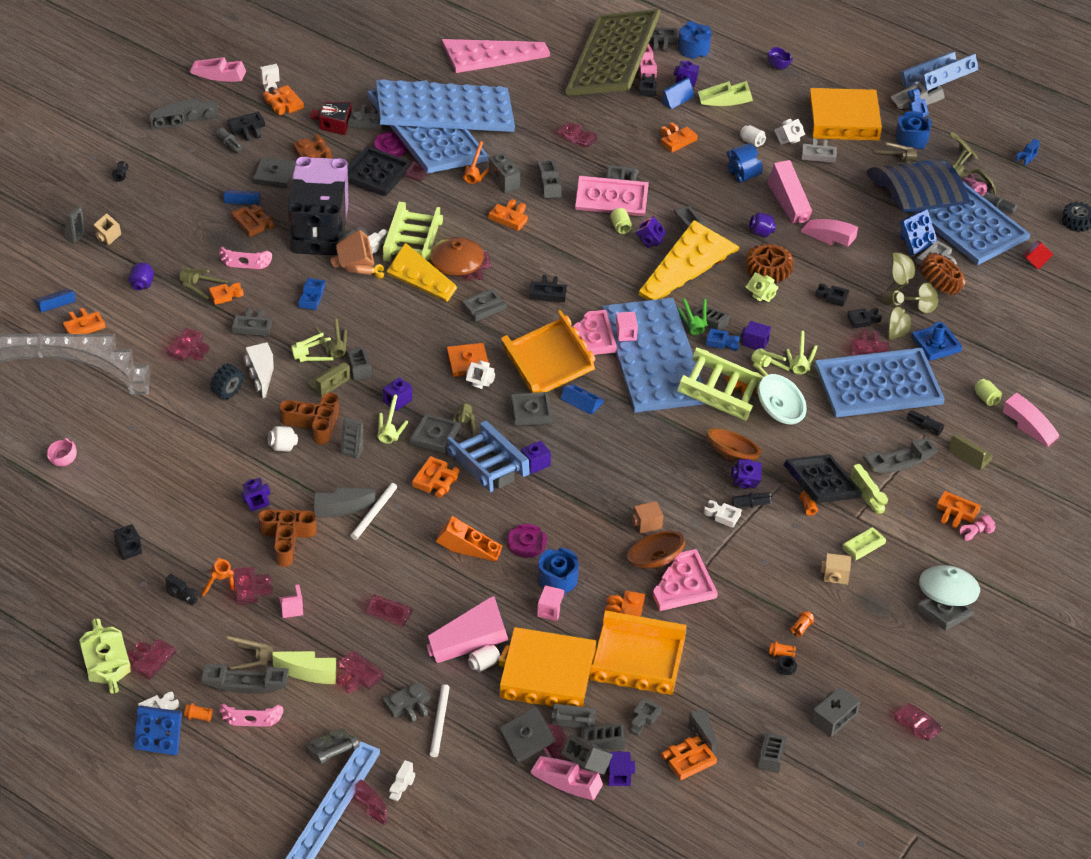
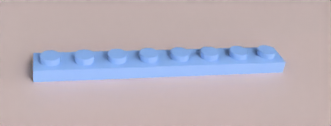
(334, 803)

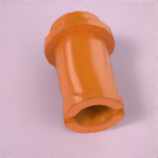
(808, 504)
(805, 620)
(781, 649)
(198, 712)

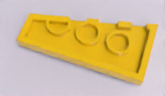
(419, 273)

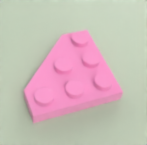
(597, 332)
(684, 582)

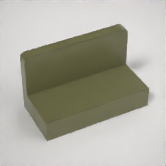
(330, 379)
(969, 452)

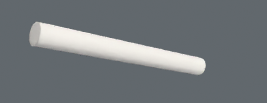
(373, 511)
(439, 720)

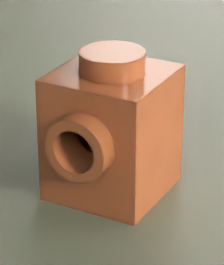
(647, 517)

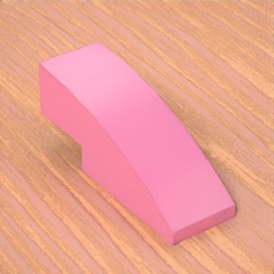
(647, 64)
(219, 70)
(831, 231)
(1030, 419)
(567, 777)

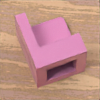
(626, 326)
(550, 603)
(292, 605)

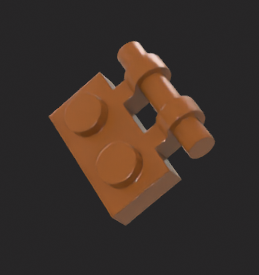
(306, 148)
(252, 220)

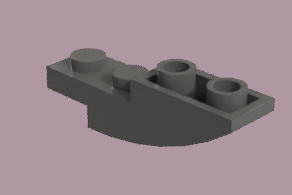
(180, 112)

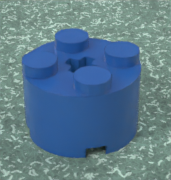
(694, 40)
(913, 130)
(744, 162)
(558, 569)

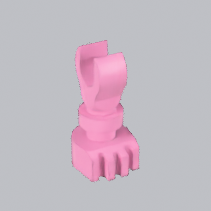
(979, 187)
(985, 523)

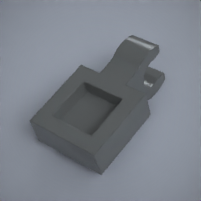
(644, 713)

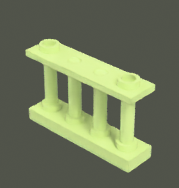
(398, 225)
(716, 398)

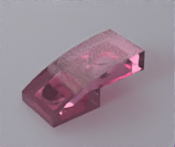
(575, 134)
(416, 171)
(919, 721)
(375, 805)

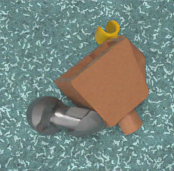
(356, 253)

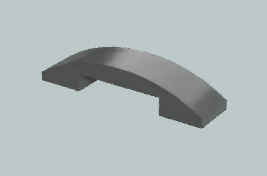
(902, 459)
(244, 681)

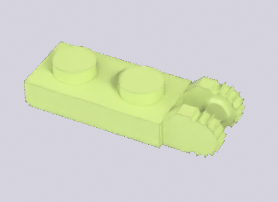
(870, 491)

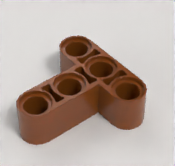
(318, 417)
(286, 527)

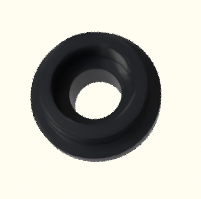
(786, 665)

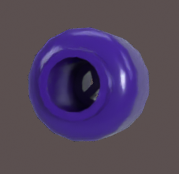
(762, 224)
(141, 276)

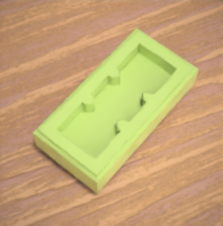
(864, 543)

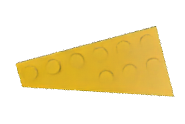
(691, 256)

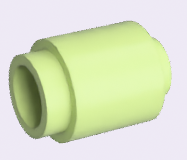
(621, 220)
(988, 392)

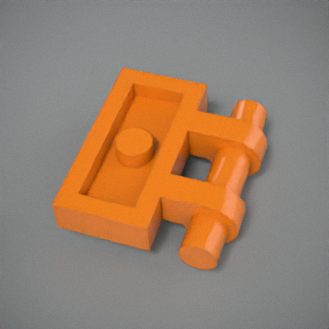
(283, 99)
(431, 473)
(690, 762)

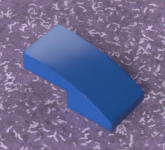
(312, 293)

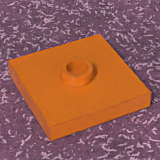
(462, 356)

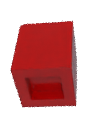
(1038, 254)

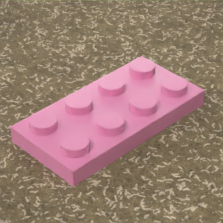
(609, 194)

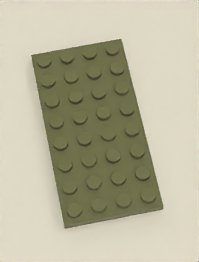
(613, 52)

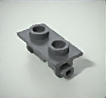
(573, 716)

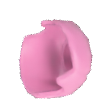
(62, 452)

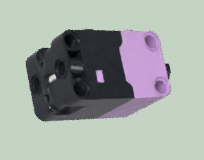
(318, 205)

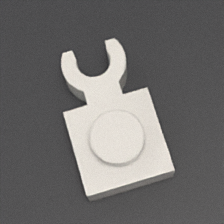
(269, 76)
(377, 239)
(723, 514)
(163, 703)
(403, 778)

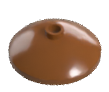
(456, 256)
(732, 445)
(656, 549)

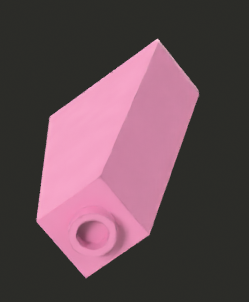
(789, 192)
(468, 632)

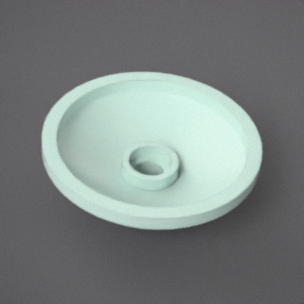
(781, 399)
(949, 585)

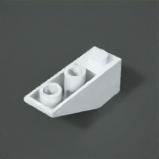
(261, 366)

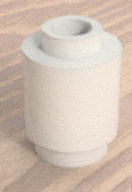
(753, 135)
(483, 658)

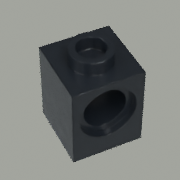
(127, 542)

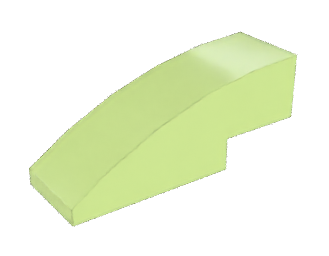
(726, 95)
(307, 667)

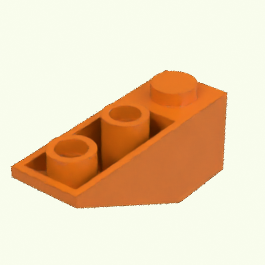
(466, 540)

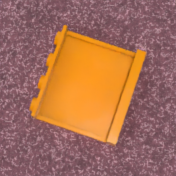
(845, 114)
(550, 355)
(638, 652)
(547, 668)

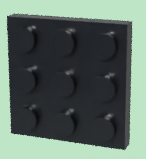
(377, 170)
(822, 478)

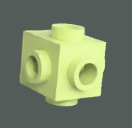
(762, 287)

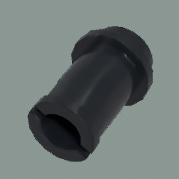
(120, 172)

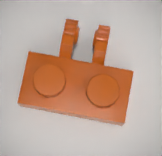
(678, 138)
(508, 216)
(84, 324)
(957, 506)
(631, 603)

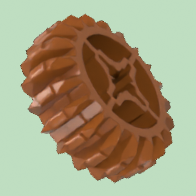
(769, 261)
(942, 274)

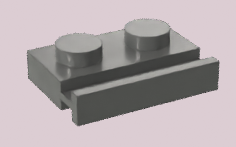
(484, 304)

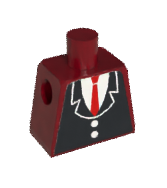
(333, 116)

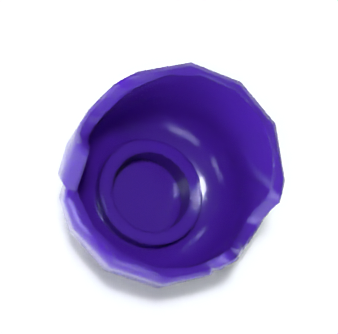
(779, 58)

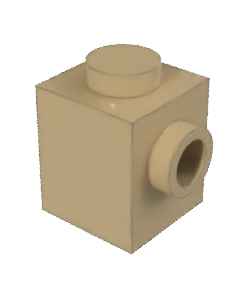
(107, 229)
(836, 568)

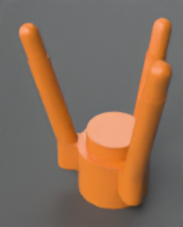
(472, 173)
(220, 571)

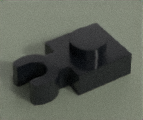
(647, 85)
(833, 295)
(862, 318)
(178, 589)

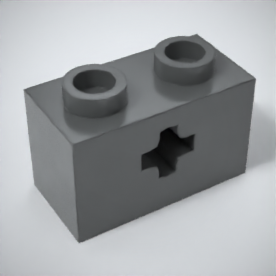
(504, 172)
(835, 711)
(586, 754)

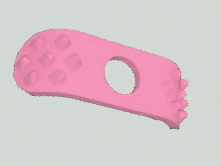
(256, 261)
(263, 718)

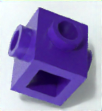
(686, 70)
(650, 232)
(746, 473)
(256, 494)

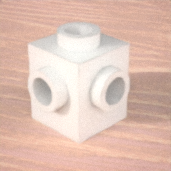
(789, 131)
(474, 374)

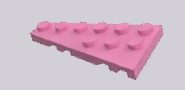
(479, 54)

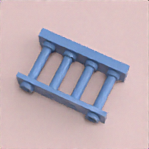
(939, 70)
(496, 442)

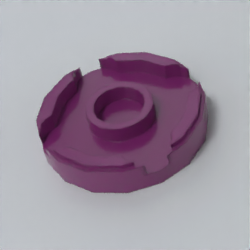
(390, 144)
(526, 541)

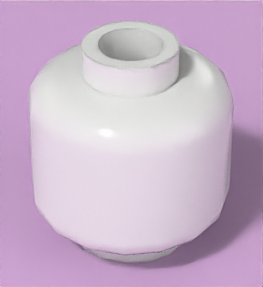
(282, 438)

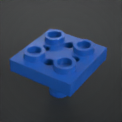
(914, 232)
(938, 338)
(157, 730)

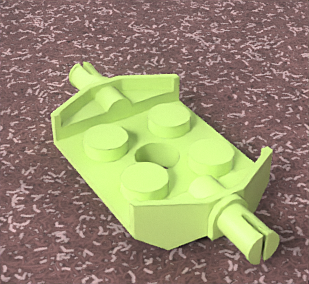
(108, 666)

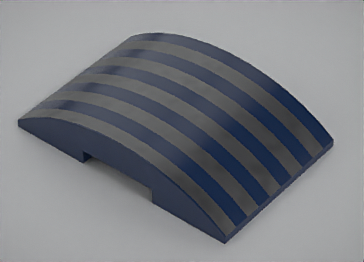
(921, 184)

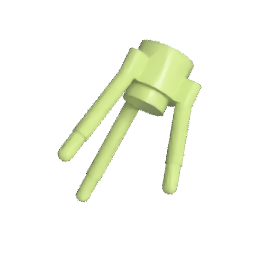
(300, 349)
(763, 358)
(800, 364)
(388, 432)

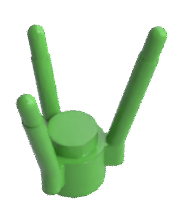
(695, 324)

